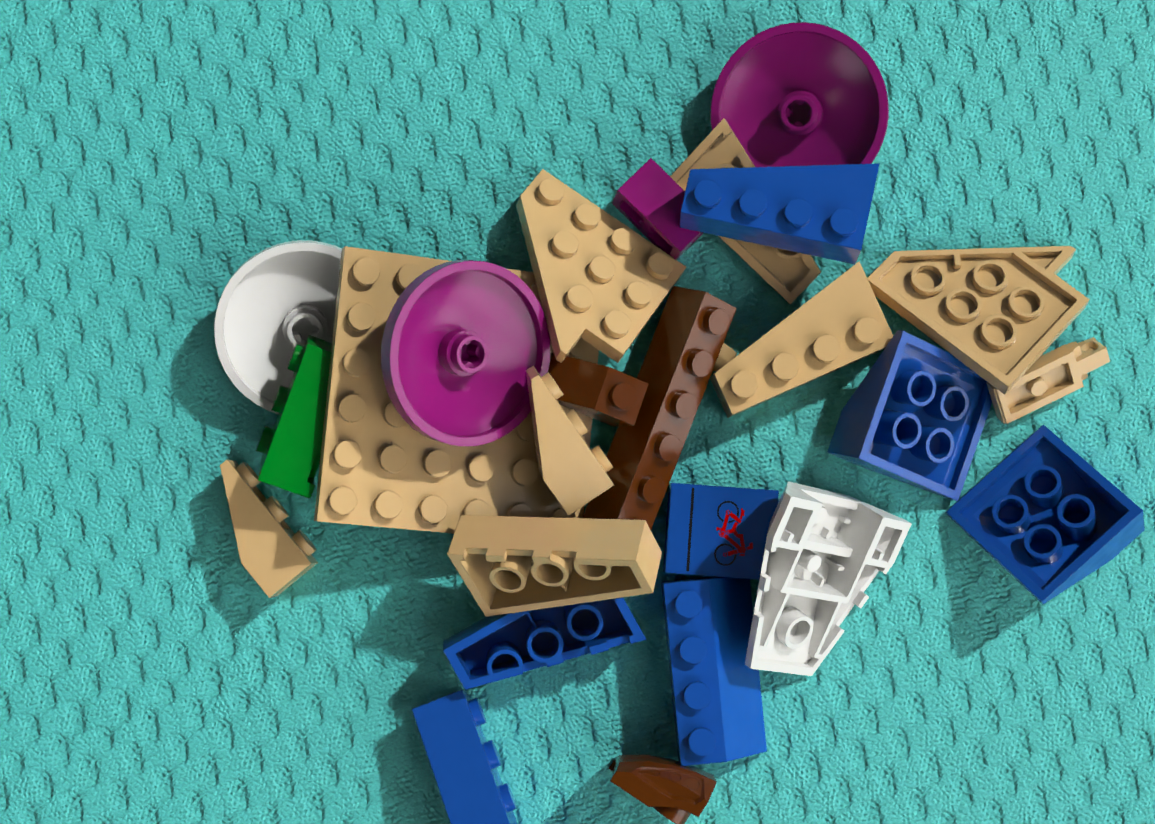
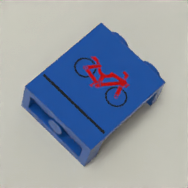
(717, 530)

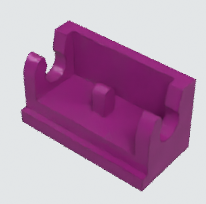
(654, 206)

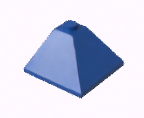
(915, 417)
(1048, 516)

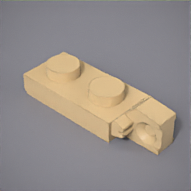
(1049, 379)

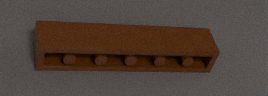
(677, 376)

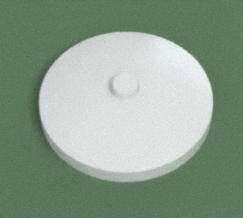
(270, 309)

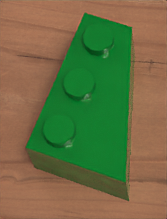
(295, 441)

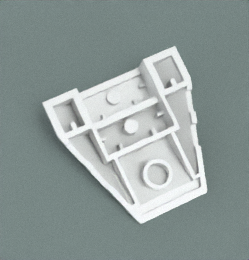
(813, 572)

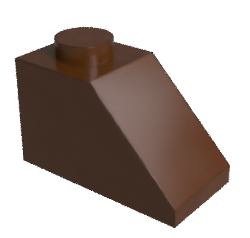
(598, 391)

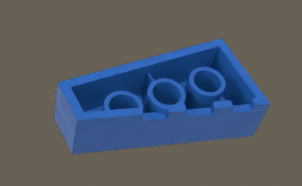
(784, 207)
(532, 639)
(464, 761)

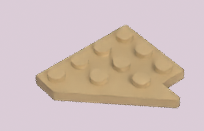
(590, 269)
(984, 304)

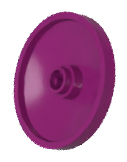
(803, 98)
(462, 352)

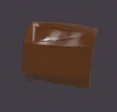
(664, 784)

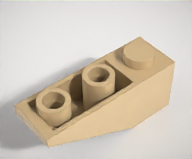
(563, 456)
(263, 538)

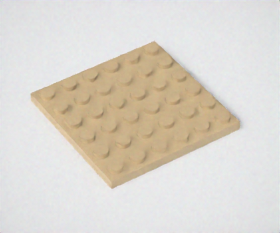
(379, 466)

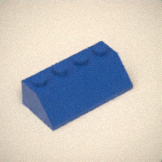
(711, 687)

